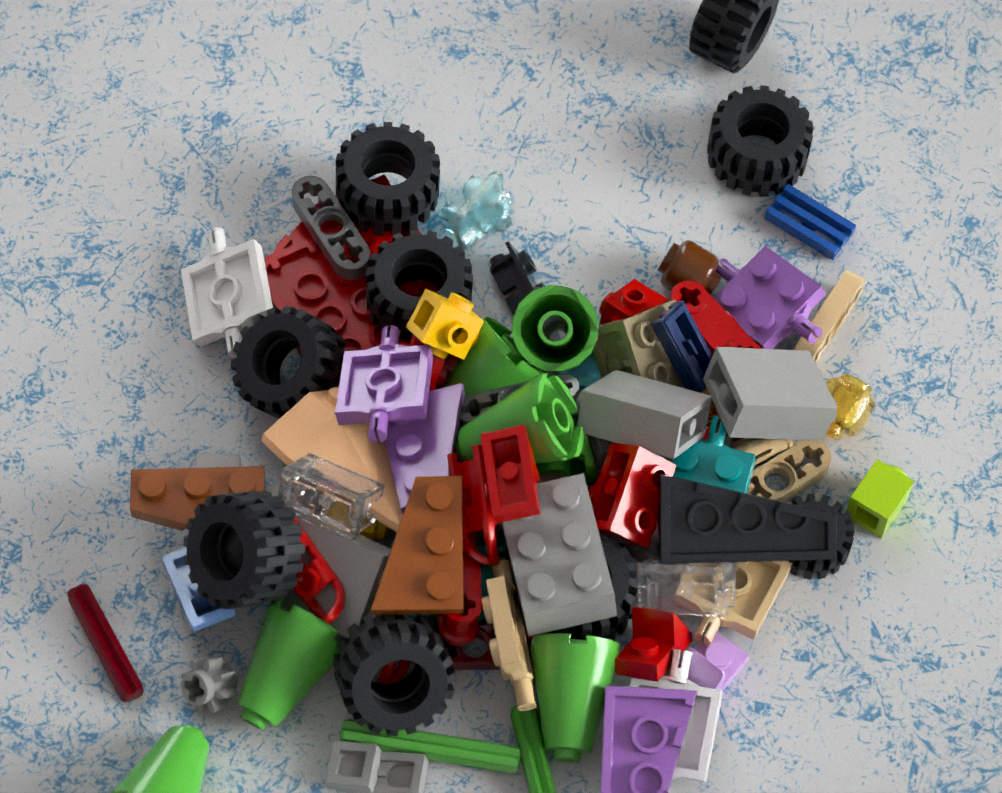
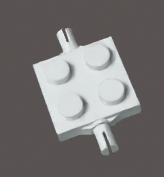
(226, 291)
(701, 728)

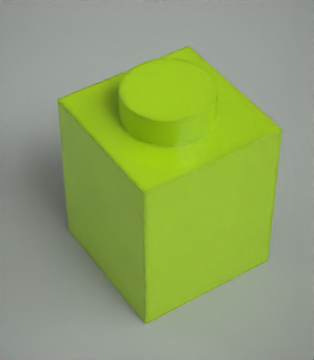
(879, 497)

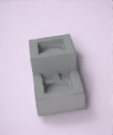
(367, 769)

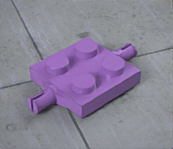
(770, 298)
(384, 384)

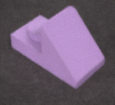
(716, 664)

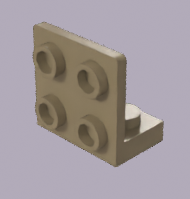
(634, 348)

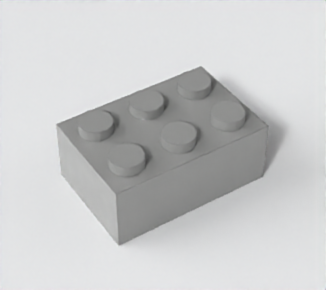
(560, 560)

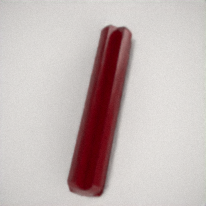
(105, 643)

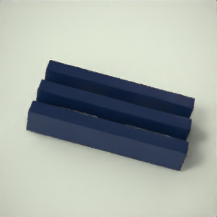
(683, 345)

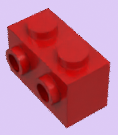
(628, 494)

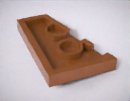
(174, 493)
(427, 553)

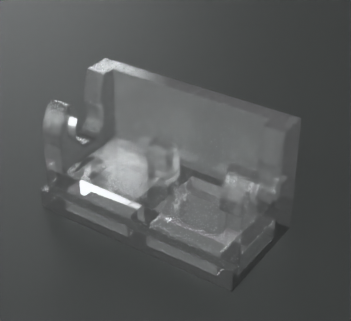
(329, 495)
(687, 587)

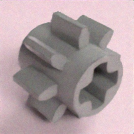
(209, 684)

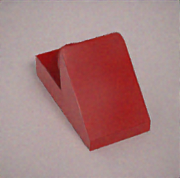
(511, 473)
(652, 645)

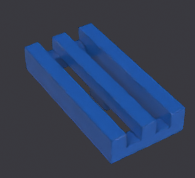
(813, 217)

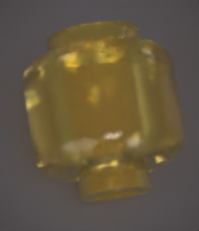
(853, 405)

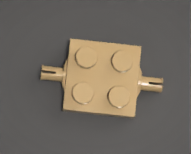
(755, 593)
(510, 646)

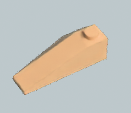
(314, 429)

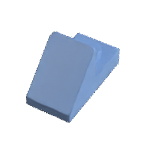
(195, 610)

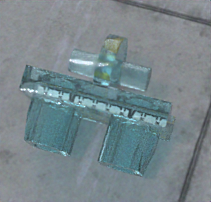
(482, 210)

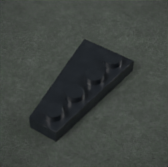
(732, 526)

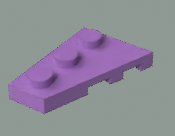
(422, 445)

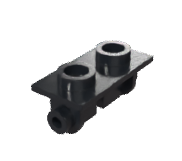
(514, 272)

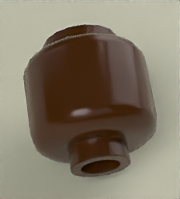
(689, 263)

